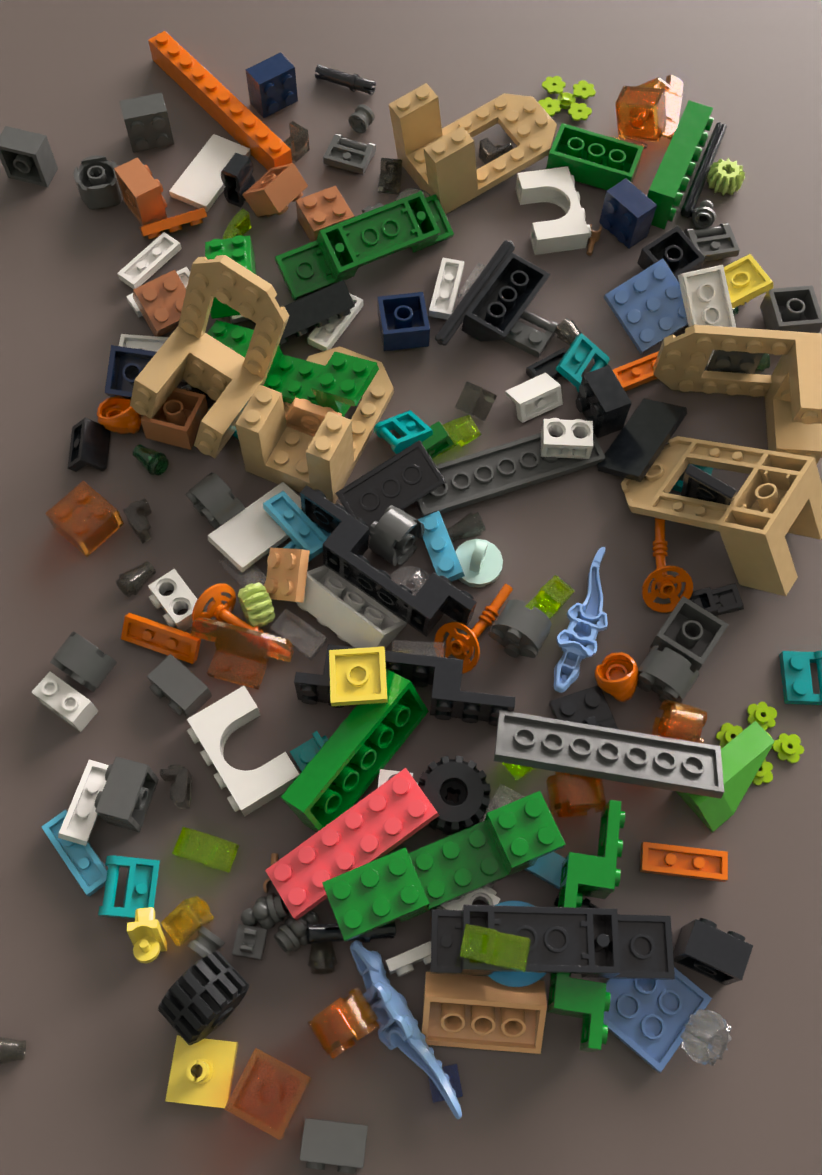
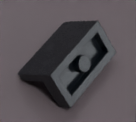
(88, 445)

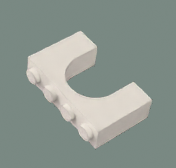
(558, 188)
(247, 788)

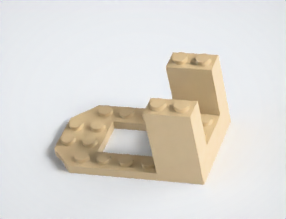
(445, 159)
(207, 362)
(790, 393)
(300, 459)
(775, 500)

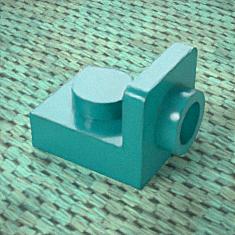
(305, 752)

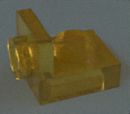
(187, 919)

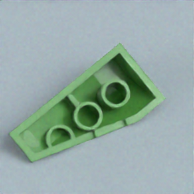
(740, 765)

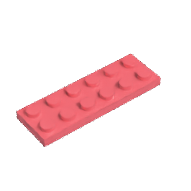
(350, 841)

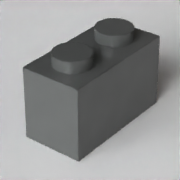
(179, 686)
(333, 1144)

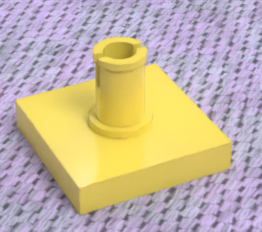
(746, 280)
(358, 676)
(202, 1072)

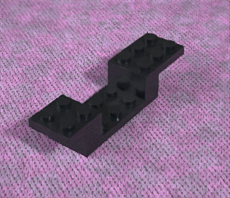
(344, 556)
(421, 670)
(562, 941)

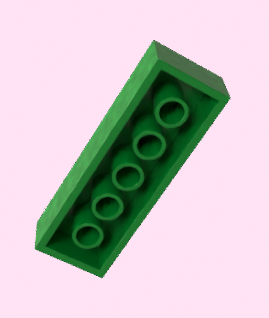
(679, 161)
(355, 755)

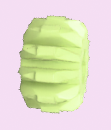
(725, 176)
(256, 605)

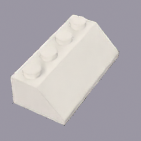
(348, 610)

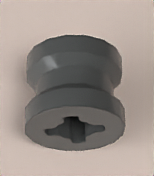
(361, 118)
(205, 942)

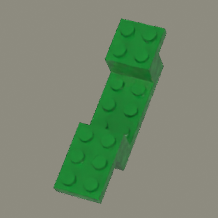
(362, 240)
(331, 386)
(445, 870)
(597, 879)

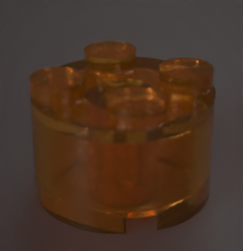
(680, 722)
(574, 794)
(342, 1022)

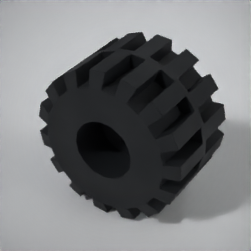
(458, 778)
(203, 997)

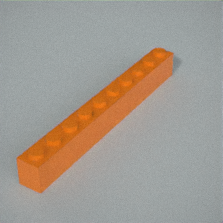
(219, 102)

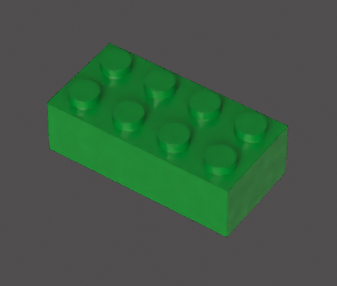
(594, 157)
(241, 251)

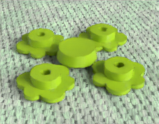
(567, 100)
(780, 745)

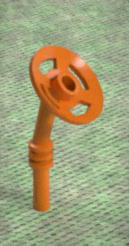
(664, 582)
(219, 610)
(469, 642)

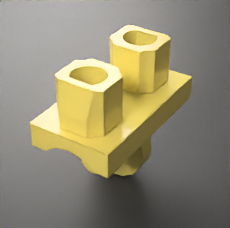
(146, 935)

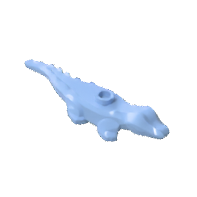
(584, 625)
(397, 1023)

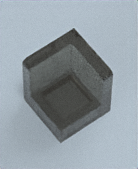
(298, 141)
(489, 152)
(476, 401)

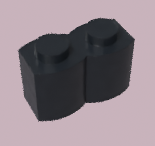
(237, 179)

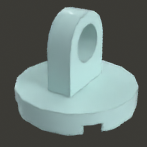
(480, 562)

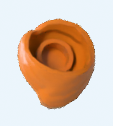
(118, 415)
(618, 676)

